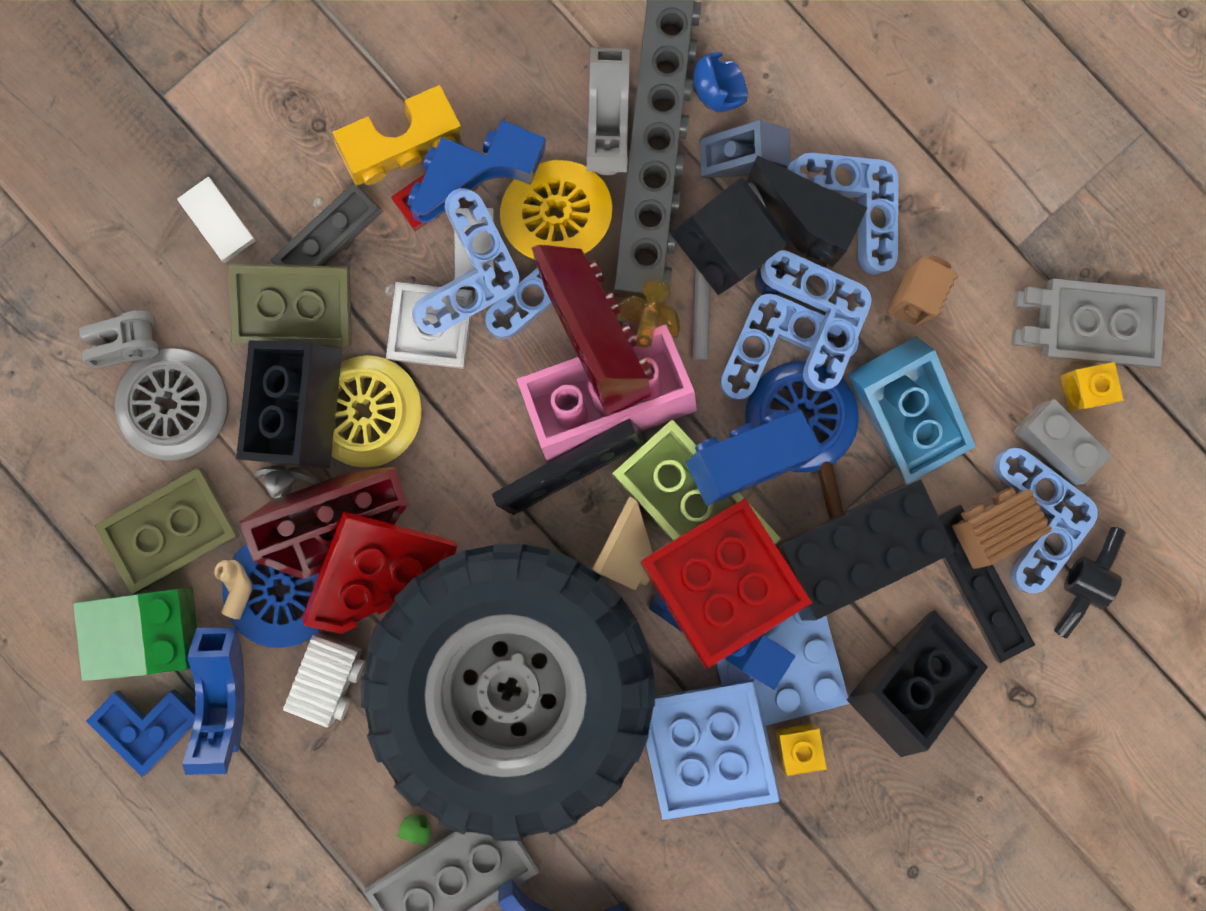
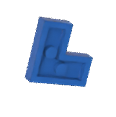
(142, 738)

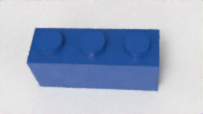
(752, 455)

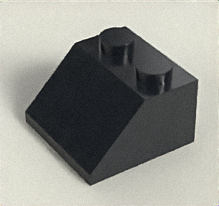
(730, 236)

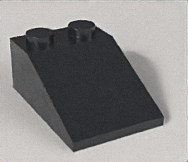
(809, 214)
(918, 686)

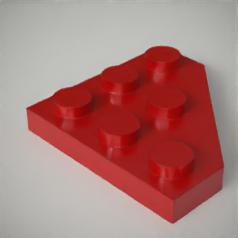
(368, 569)

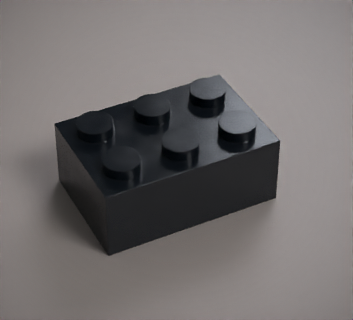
(289, 403)

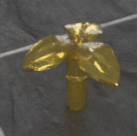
(650, 312)

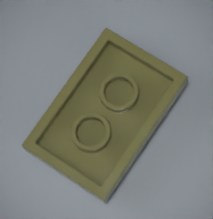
(290, 303)
(166, 530)

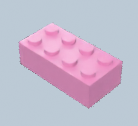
(569, 412)

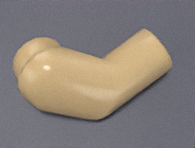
(238, 586)

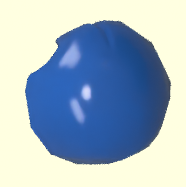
(719, 83)

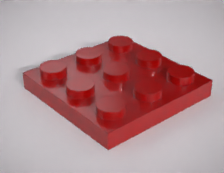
(725, 583)

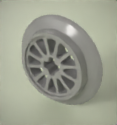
(204, 427)

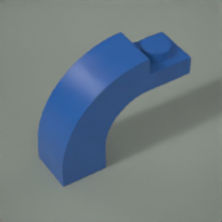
(220, 700)

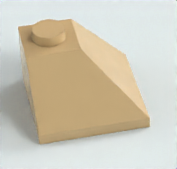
(626, 548)

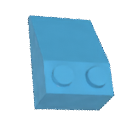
(912, 408)

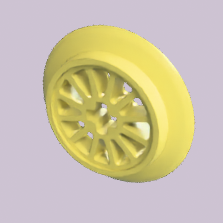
(403, 426)

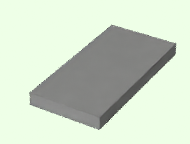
(453, 875)

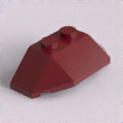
(299, 527)

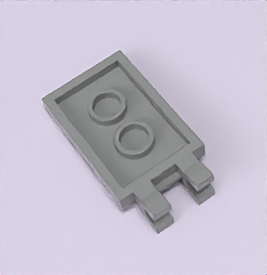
(1095, 322)

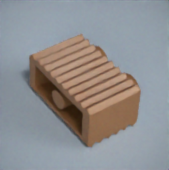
(922, 291)
(1001, 527)

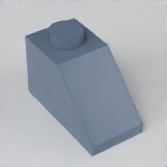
(736, 149)

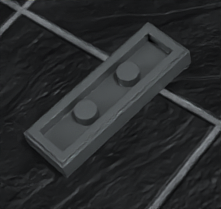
(330, 230)

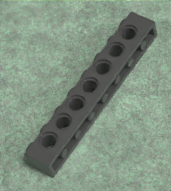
(643, 159)

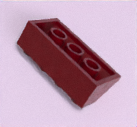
(593, 327)

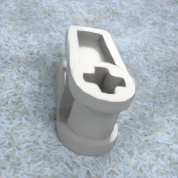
(131, 339)

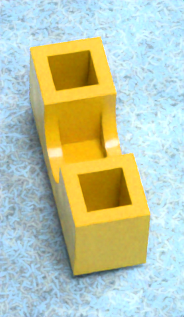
(372, 155)

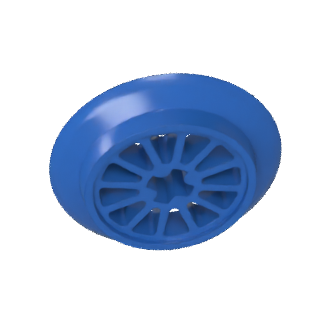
(841, 398)
(254, 625)

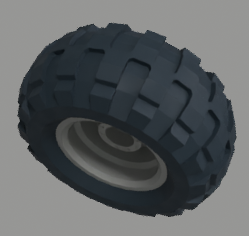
(484, 774)

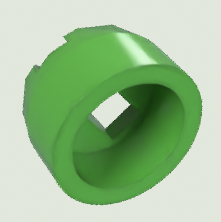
(415, 829)

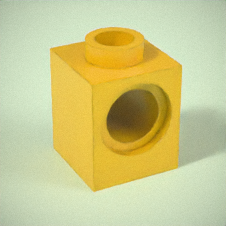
(1091, 387)
(800, 749)

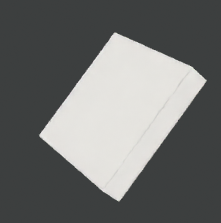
(413, 345)

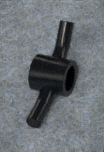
(1092, 583)

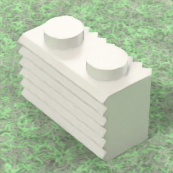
(324, 680)

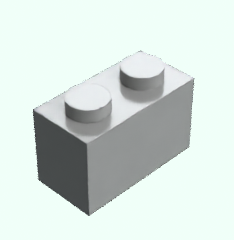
(1062, 442)

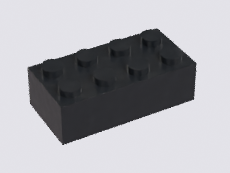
(866, 548)

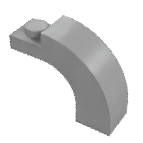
(608, 110)

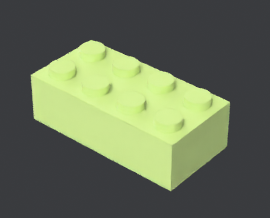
(665, 487)

